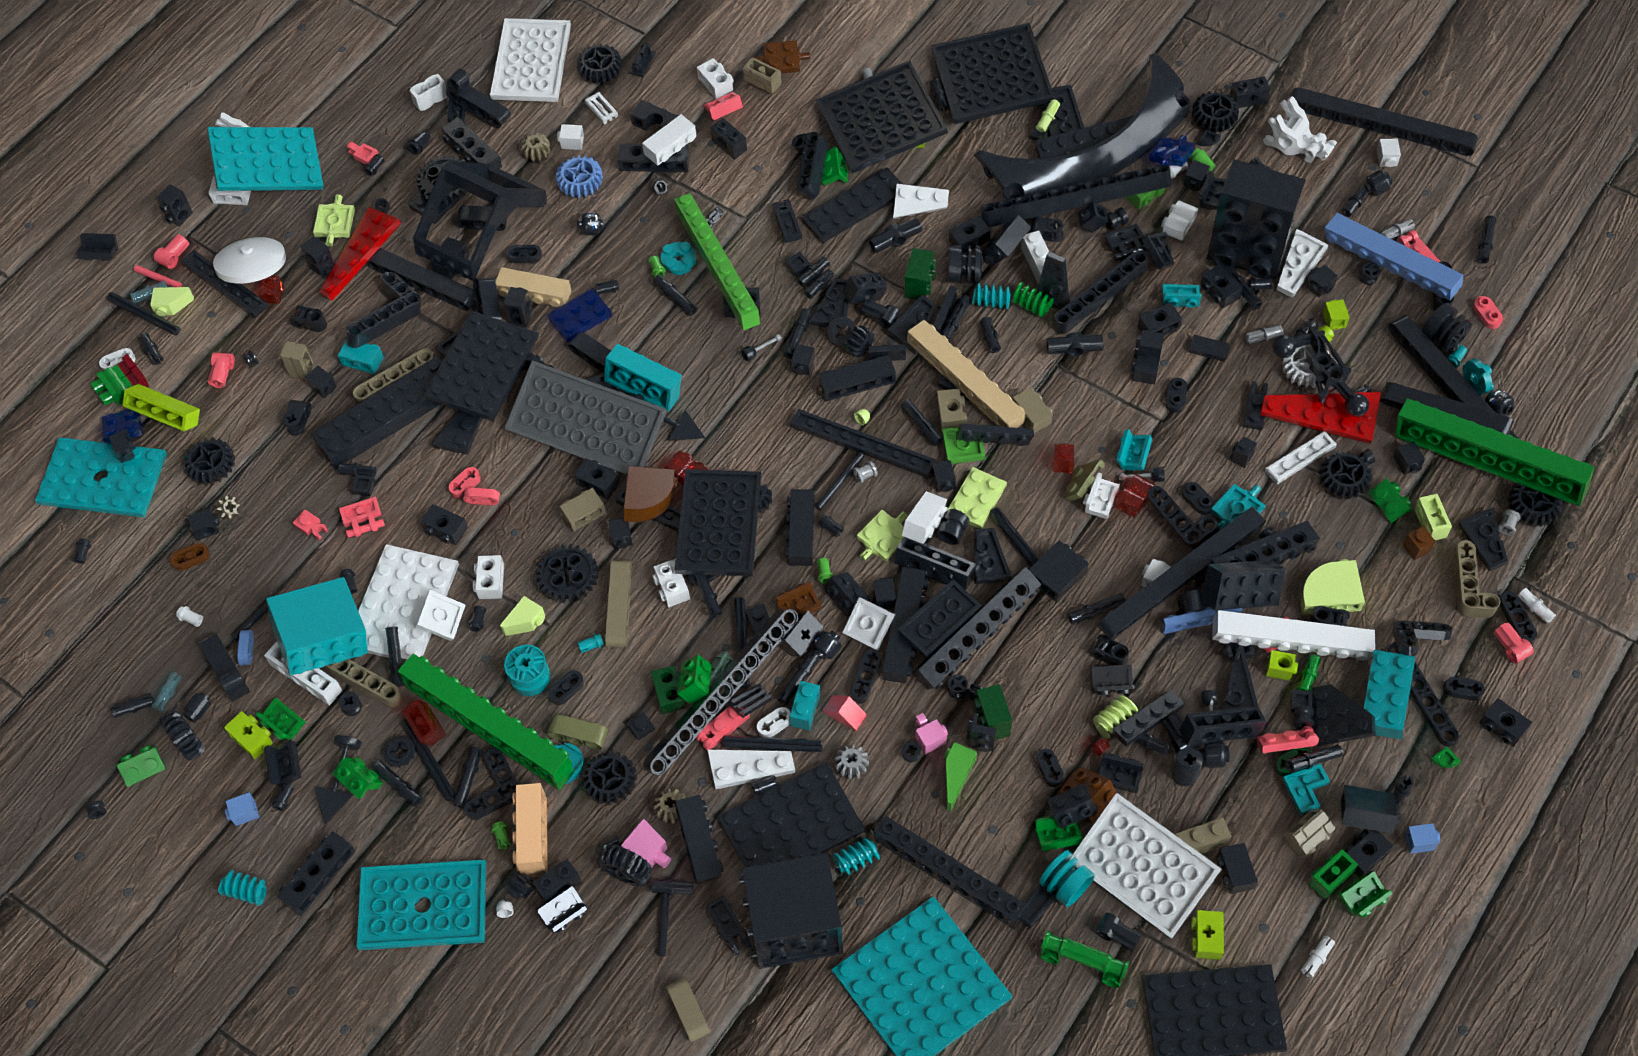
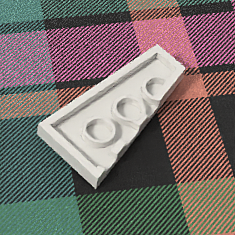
(1302, 258)
(747, 766)

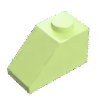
(170, 300)
(523, 618)

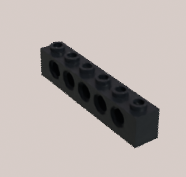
(1276, 547)

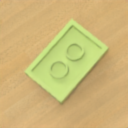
(978, 496)

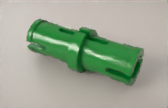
(1309, 674)

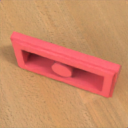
(723, 105)

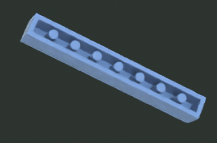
(1393, 256)

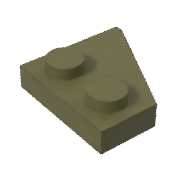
(1082, 479)

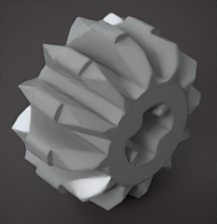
(851, 755)

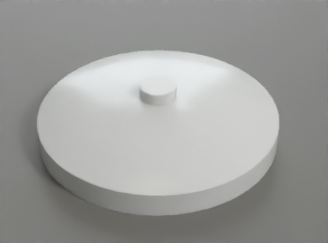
(249, 260)

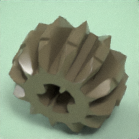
(535, 146)
(662, 805)

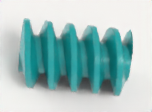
(992, 295)
(855, 856)
(243, 888)

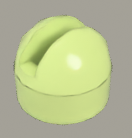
(862, 416)

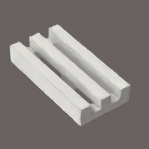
(608, 116)

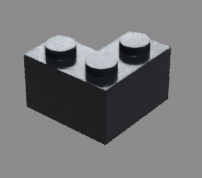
(1148, 354)

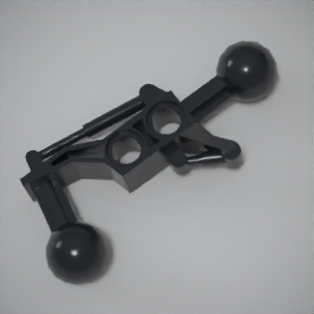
(1285, 346)

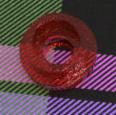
(1101, 746)

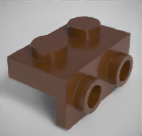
(799, 599)

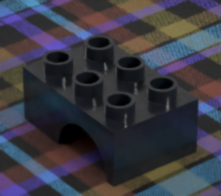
(1254, 219)

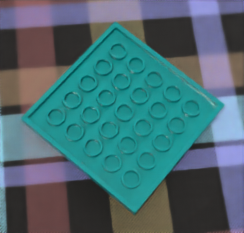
(921, 983)

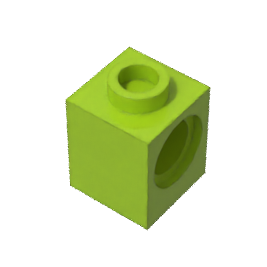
(1336, 314)
(1276, 671)

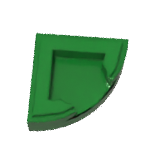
(1446, 758)

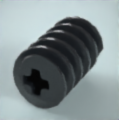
(1187, 766)

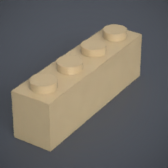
(540, 288)

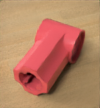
(169, 255)
(221, 364)
(1516, 648)

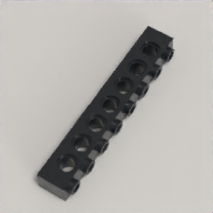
(926, 670)
(950, 872)

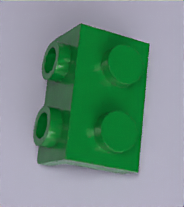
(834, 167)
(1390, 500)
(281, 719)
(140, 766)
(356, 776)
(1052, 837)
(1364, 895)

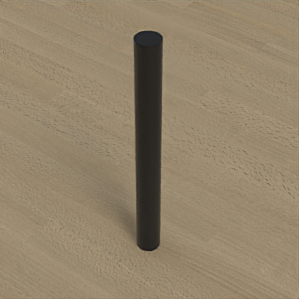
(839, 481)

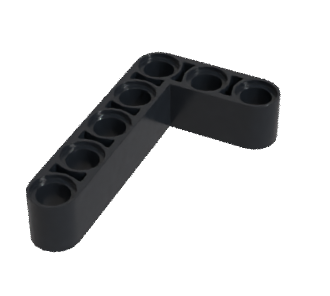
(404, 306)

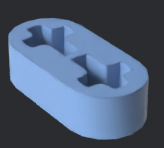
(245, 647)

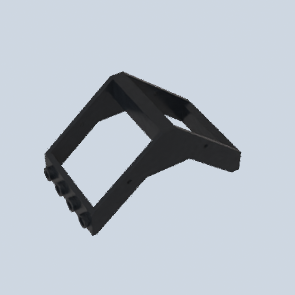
(488, 183)

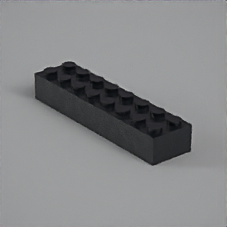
(377, 416)

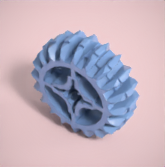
(580, 179)

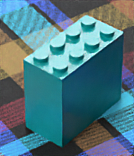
(317, 626)

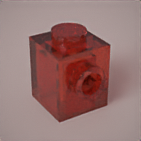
(271, 289)
(1063, 458)

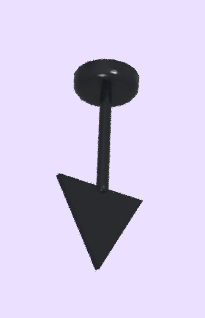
(684, 429)
(330, 799)

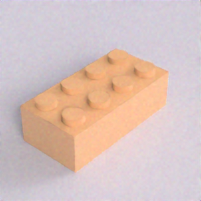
(530, 830)

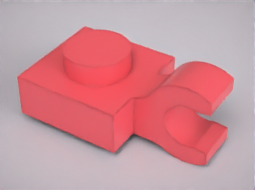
(362, 153)

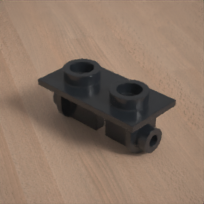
(642, 60)

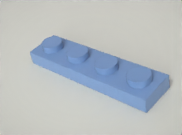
(1191, 620)

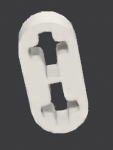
(115, 358)
(770, 720)

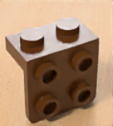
(1099, 787)

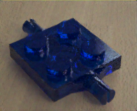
(1172, 151)

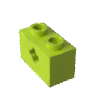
(239, 731)
(1213, 924)

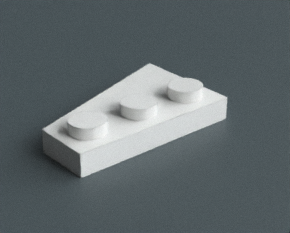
(917, 199)

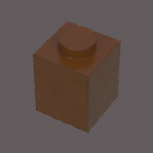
(1419, 543)

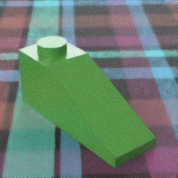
(958, 766)

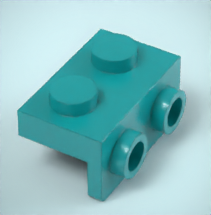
(1181, 295)
(1133, 451)

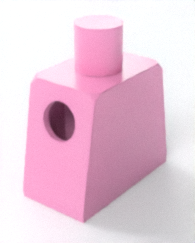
(648, 844)

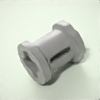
(865, 471)
(1509, 522)

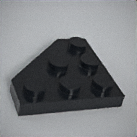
(1339, 717)

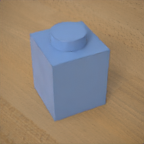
(241, 809)
(1422, 838)

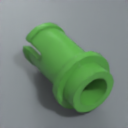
(657, 268)
(824, 570)
(501, 835)

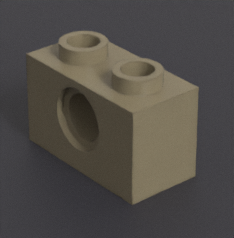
(951, 400)

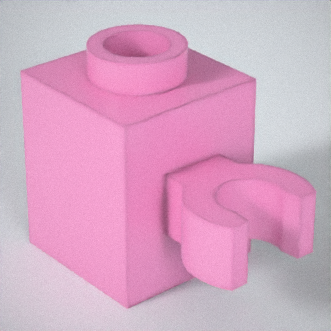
(930, 735)

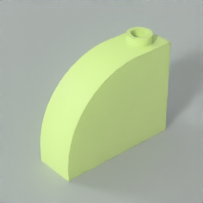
(1333, 586)

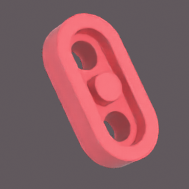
(1486, 311)

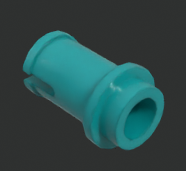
(1457, 355)
(590, 643)

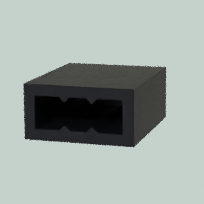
(1005, 240)
(1059, 570)
(1369, 809)

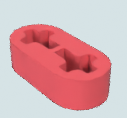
(464, 482)
(481, 496)

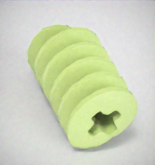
(1113, 714)

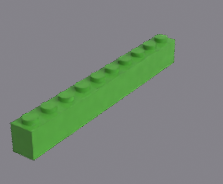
(717, 262)

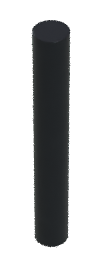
(252, 620)
(663, 925)

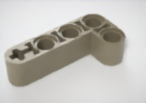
(1470, 579)

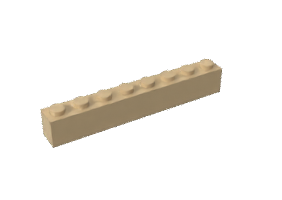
(965, 376)

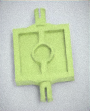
(334, 220)
(882, 535)

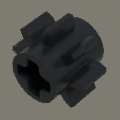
(520, 886)

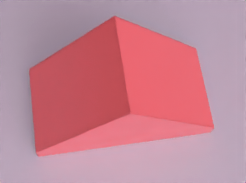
(845, 711)

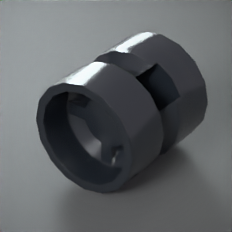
(953, 526)

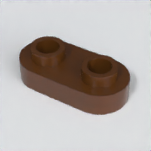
(189, 556)

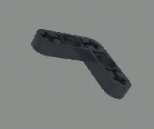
(1407, 632)
(503, 786)

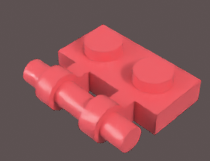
(361, 512)

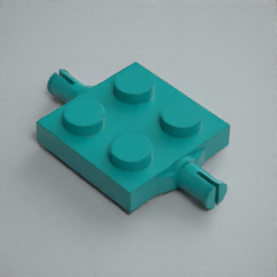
(1235, 503)

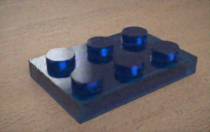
(580, 315)

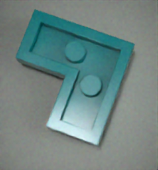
(1301, 787)

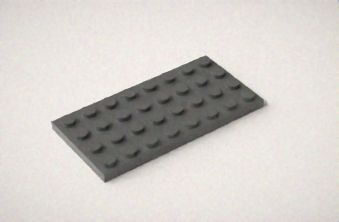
(585, 418)

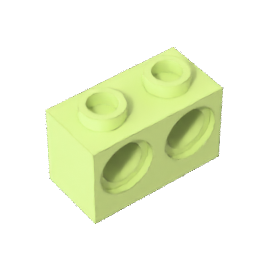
(1433, 516)

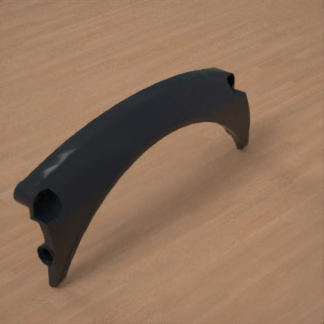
(1156, 119)

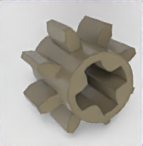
(232, 507)

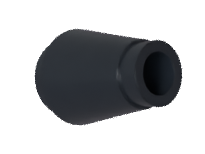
(418, 142)

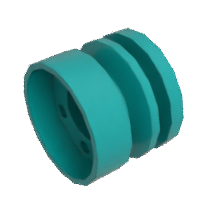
(529, 679)
(1070, 881)

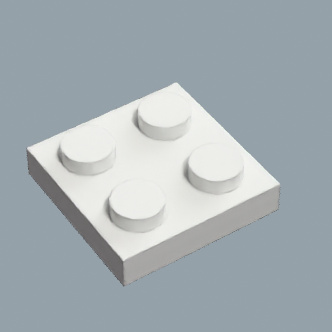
(440, 615)
(868, 623)

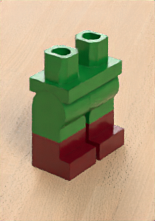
(117, 379)

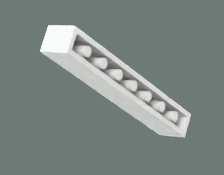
(1293, 635)

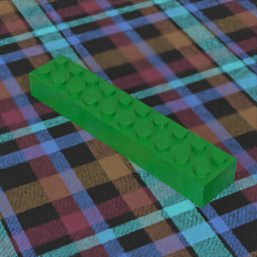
(1494, 452)
(486, 721)

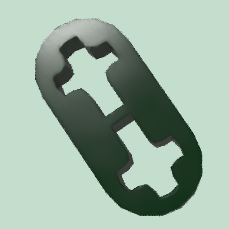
(1289, 755)

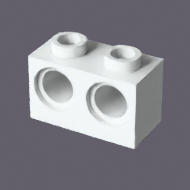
(715, 78)
(493, 576)

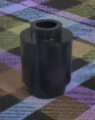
(196, 707)

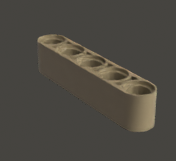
(388, 376)
(618, 603)
(367, 681)

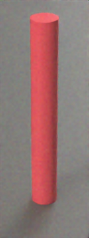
(156, 276)

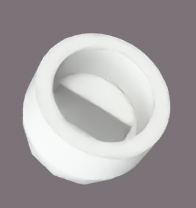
(504, 909)

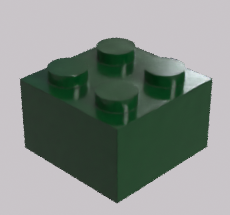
(919, 274)
(993, 710)

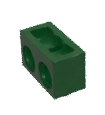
(666, 690)

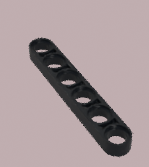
(1435, 709)

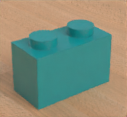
(365, 358)
(805, 705)

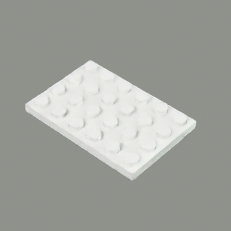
(530, 60)
(398, 596)
(1145, 865)

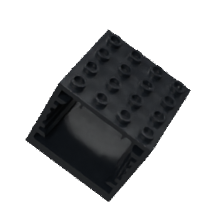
(792, 910)

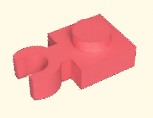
(309, 523)

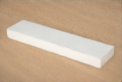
(1300, 457)

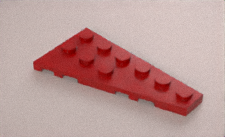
(366, 240)
(1326, 416)

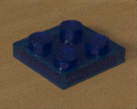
(120, 421)

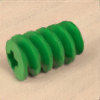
(1031, 301)

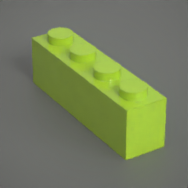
(161, 407)

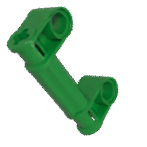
(1055, 947)

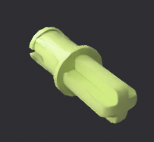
(1047, 116)

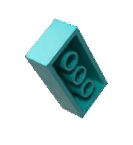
(641, 375)
(1389, 692)

